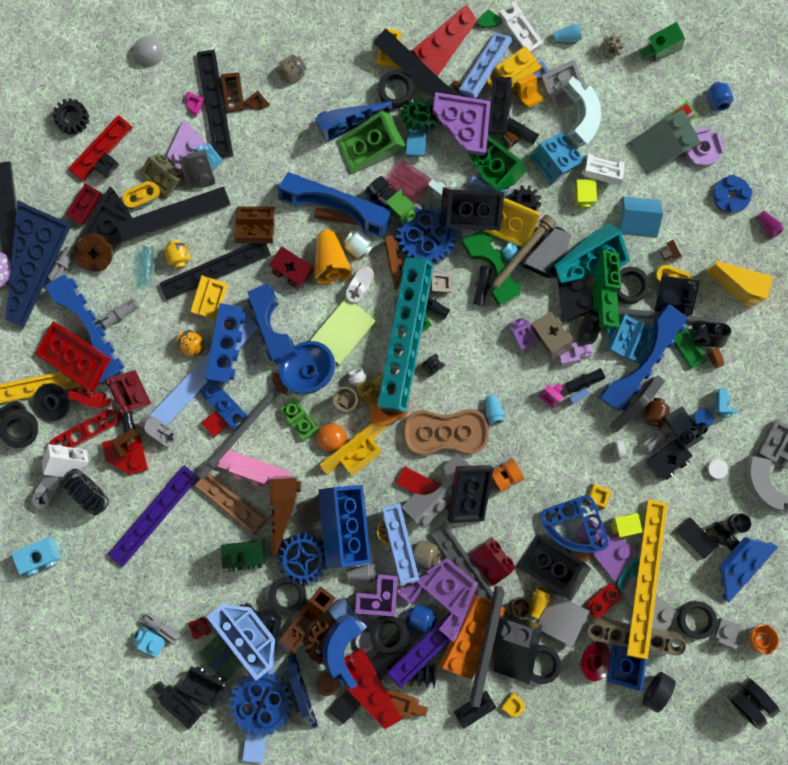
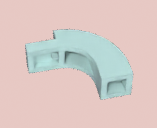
(588, 111)

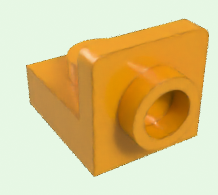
(527, 91)

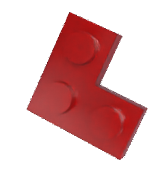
(95, 399)

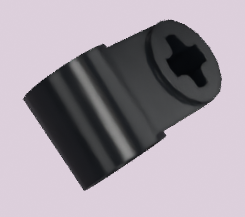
(711, 334)

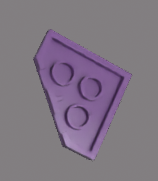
(465, 120)

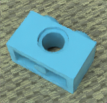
(25, 560)

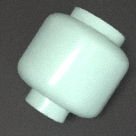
(357, 243)

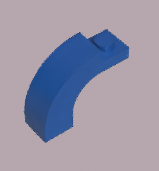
(334, 647)

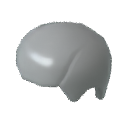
(148, 51)

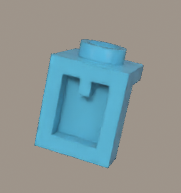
(213, 157)
(721, 401)

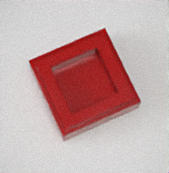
(215, 423)

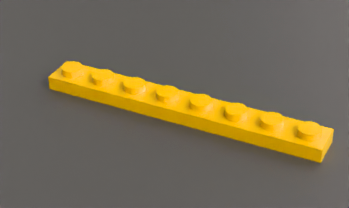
(647, 580)

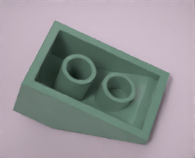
(666, 141)

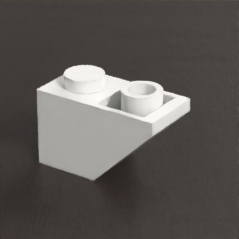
(61, 459)

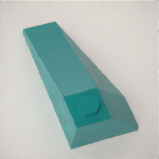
(585, 256)

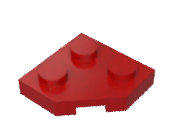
(134, 463)

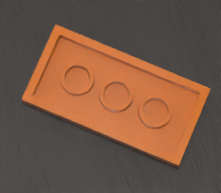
(463, 654)

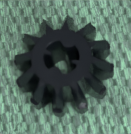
(526, 194)

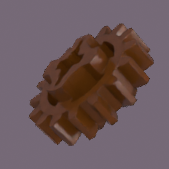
(316, 640)

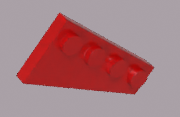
(444, 41)
(371, 690)

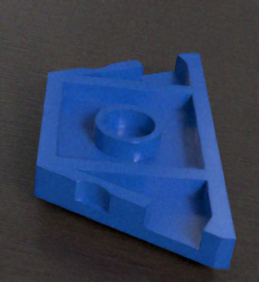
(743, 564)

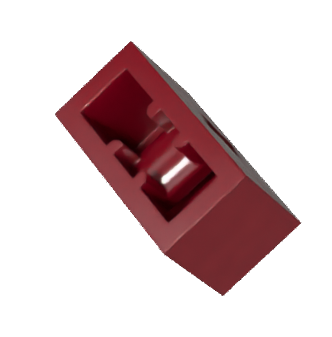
(285, 259)

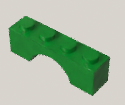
(480, 247)

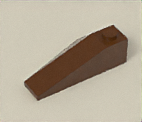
(283, 496)

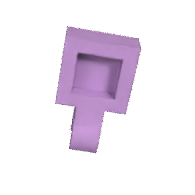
(573, 355)

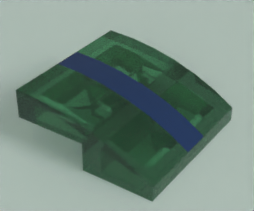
(220, 658)

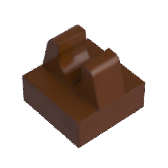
(672, 251)

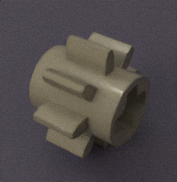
(608, 42)

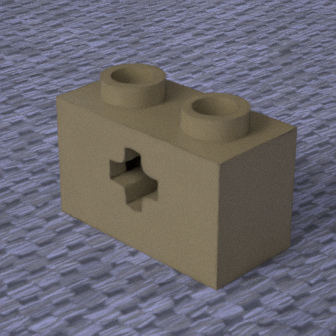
(552, 335)

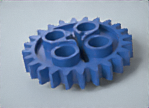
(415, 247)
(277, 710)

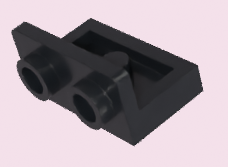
(202, 687)

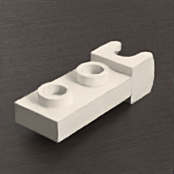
(520, 28)

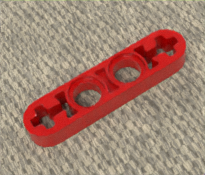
(83, 428)

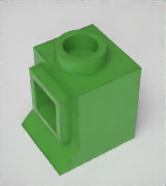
(401, 207)

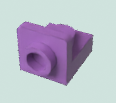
(523, 333)

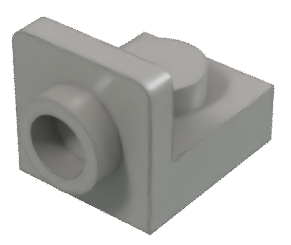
(726, 634)

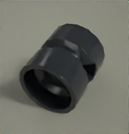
(380, 191)

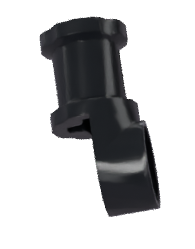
(723, 536)

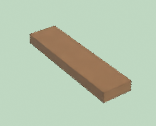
(230, 503)

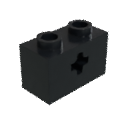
(658, 464)

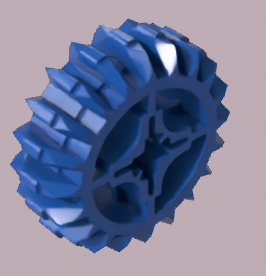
(286, 562)

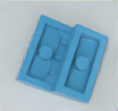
(631, 339)

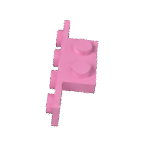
(247, 467)

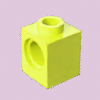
(585, 193)
(626, 525)

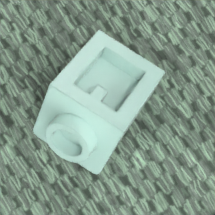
(436, 188)

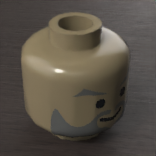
(292, 68)

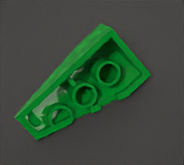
(498, 166)

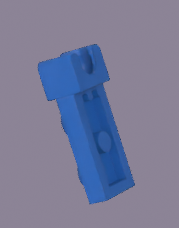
(222, 403)

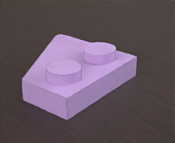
(184, 143)

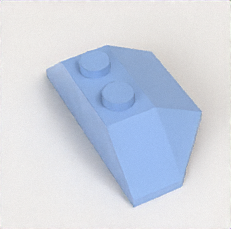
(245, 637)

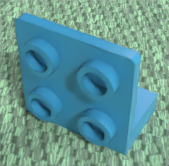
(556, 157)

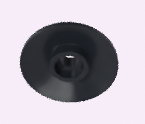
(45, 403)

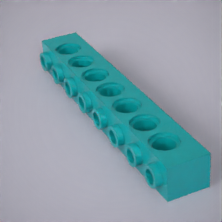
(413, 325)

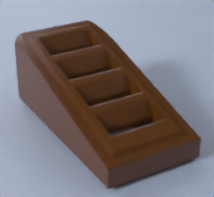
(227, 77)

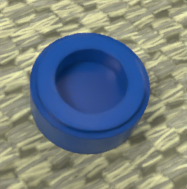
(703, 415)

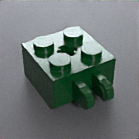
(242, 554)

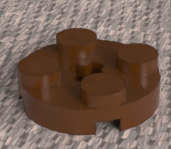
(101, 246)

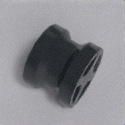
(433, 364)

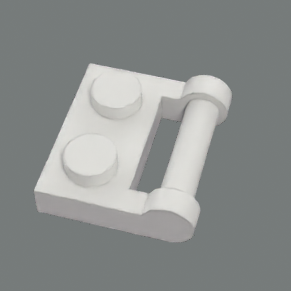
(604, 170)

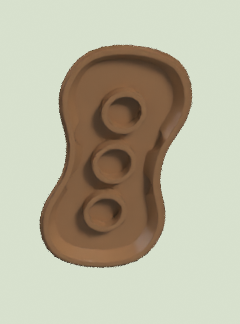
(430, 432)

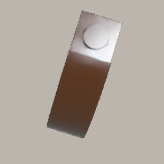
(305, 620)

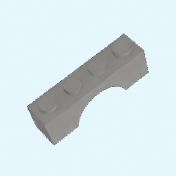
(426, 507)

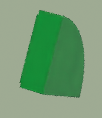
(489, 20)

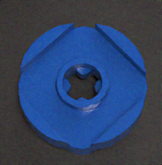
(743, 194)

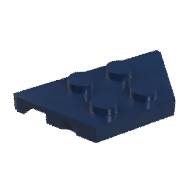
(298, 688)

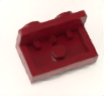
(492, 561)

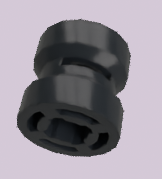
(106, 165)
(743, 523)

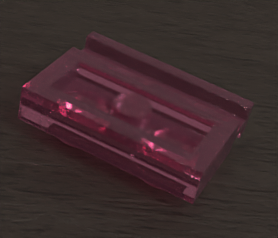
(410, 180)

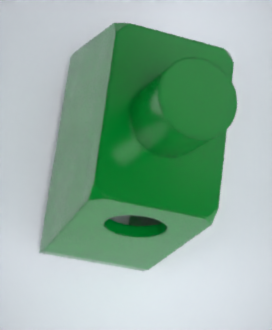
(664, 43)

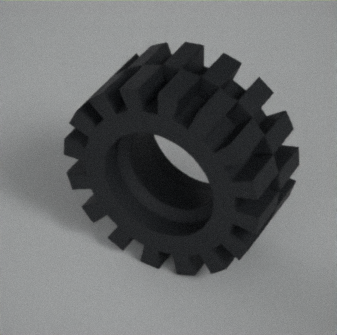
(64, 108)

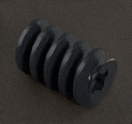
(425, 675)

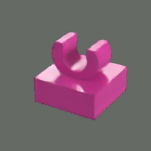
(551, 395)

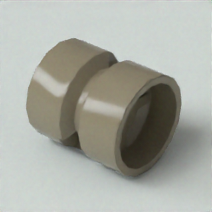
(345, 400)

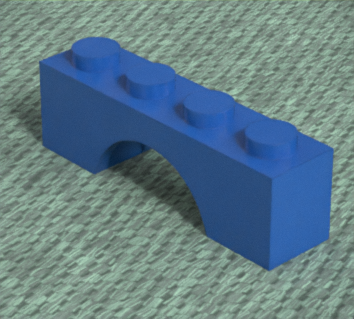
(264, 303)

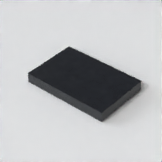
(470, 493)

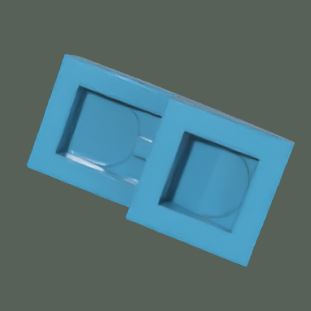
(415, 143)

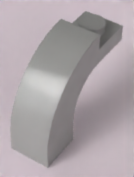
(760, 485)

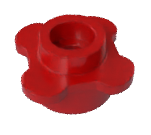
(196, 633)

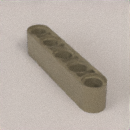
(608, 626)

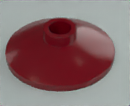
(595, 661)

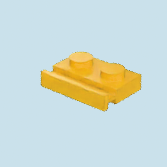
(518, 66)
(208, 296)

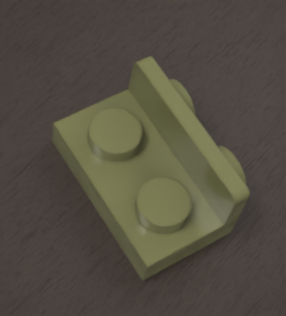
(163, 173)

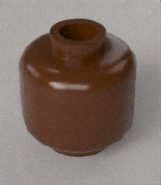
(655, 412)

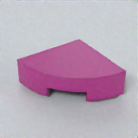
(194, 103)

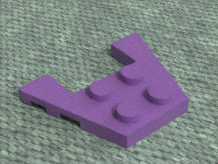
(450, 587)

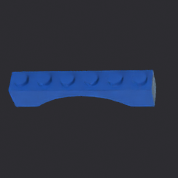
(302, 191)
(64, 293)
(666, 326)

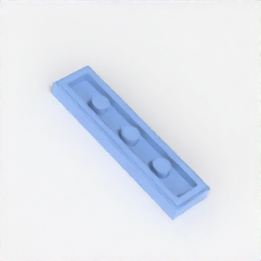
(485, 65)
(400, 543)

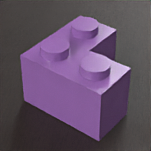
(381, 602)

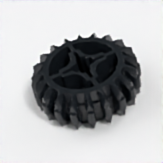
(85, 491)

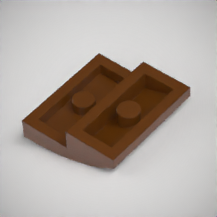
(255, 224)

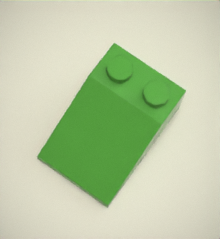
(371, 142)

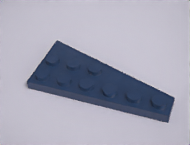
(34, 250)

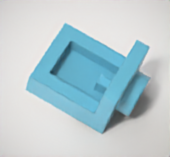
(148, 641)

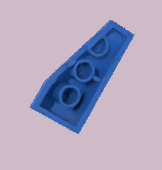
(343, 120)

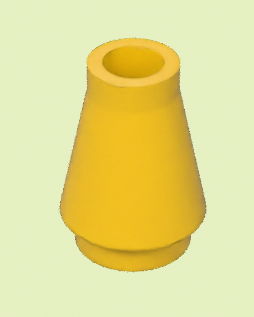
(539, 601)

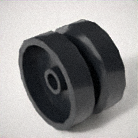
(754, 704)

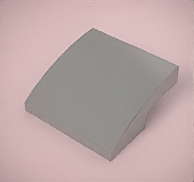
(553, 80)
(562, 619)

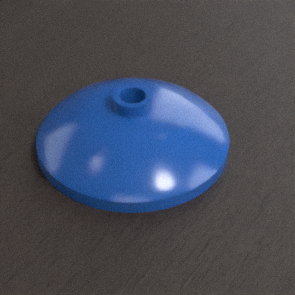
(311, 357)

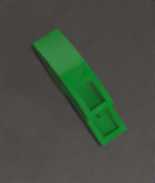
(605, 289)

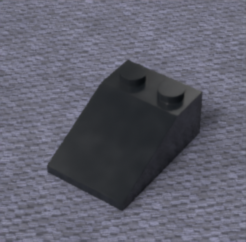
(471, 208)
(553, 567)
(516, 647)

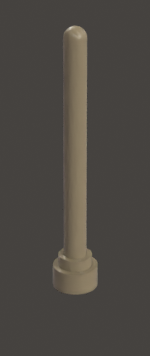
(546, 223)

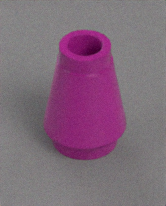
(770, 224)

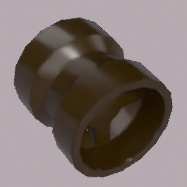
(523, 609)

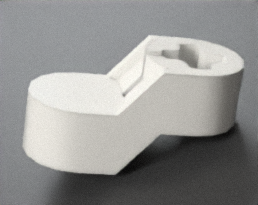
(354, 291)

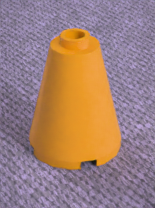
(330, 259)

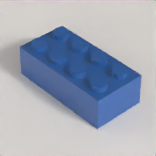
(344, 526)

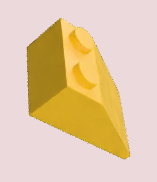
(741, 283)

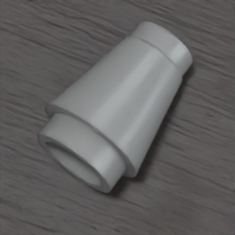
(363, 573)

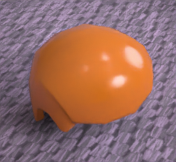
(331, 437)
(766, 644)

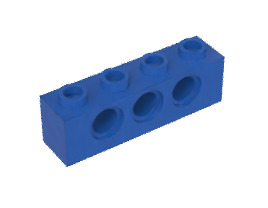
(225, 313)

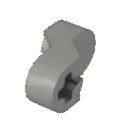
(150, 425)
(42, 497)

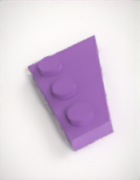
(614, 557)

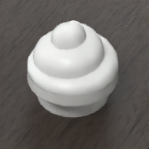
(357, 376)

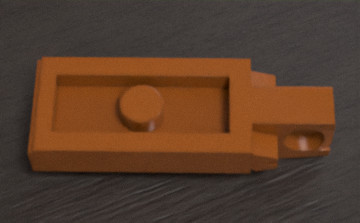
(395, 264)
(407, 704)

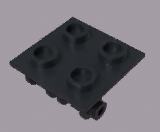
(679, 293)
(684, 428)

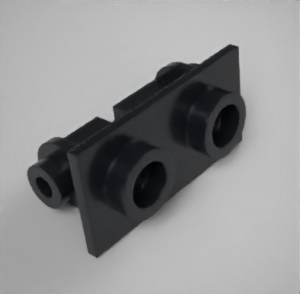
(469, 714)

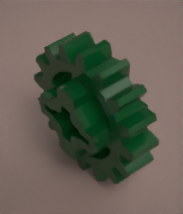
(420, 115)

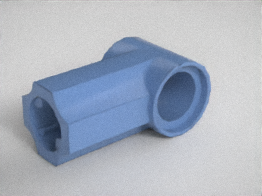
(341, 608)

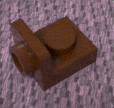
(128, 439)

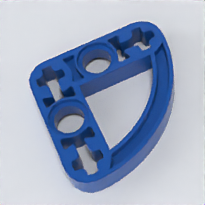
(577, 511)

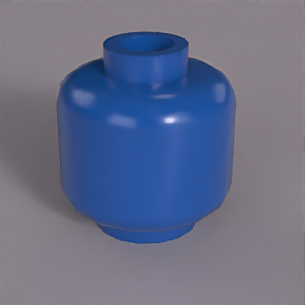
(719, 96)
(421, 618)

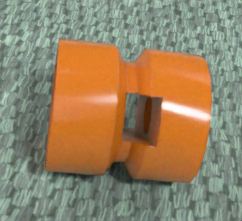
(513, 473)

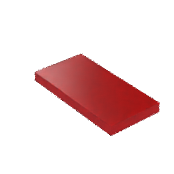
(73, 356)

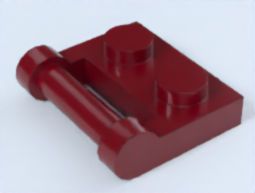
(132, 389)

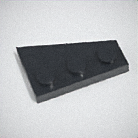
(574, 299)

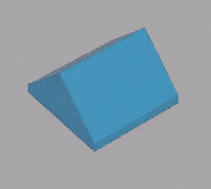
(641, 216)

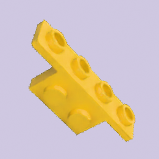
(357, 452)

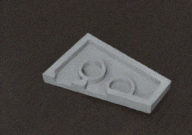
(663, 612)

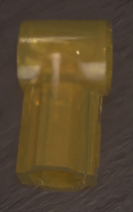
(369, 391)

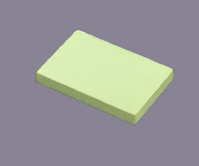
(344, 329)

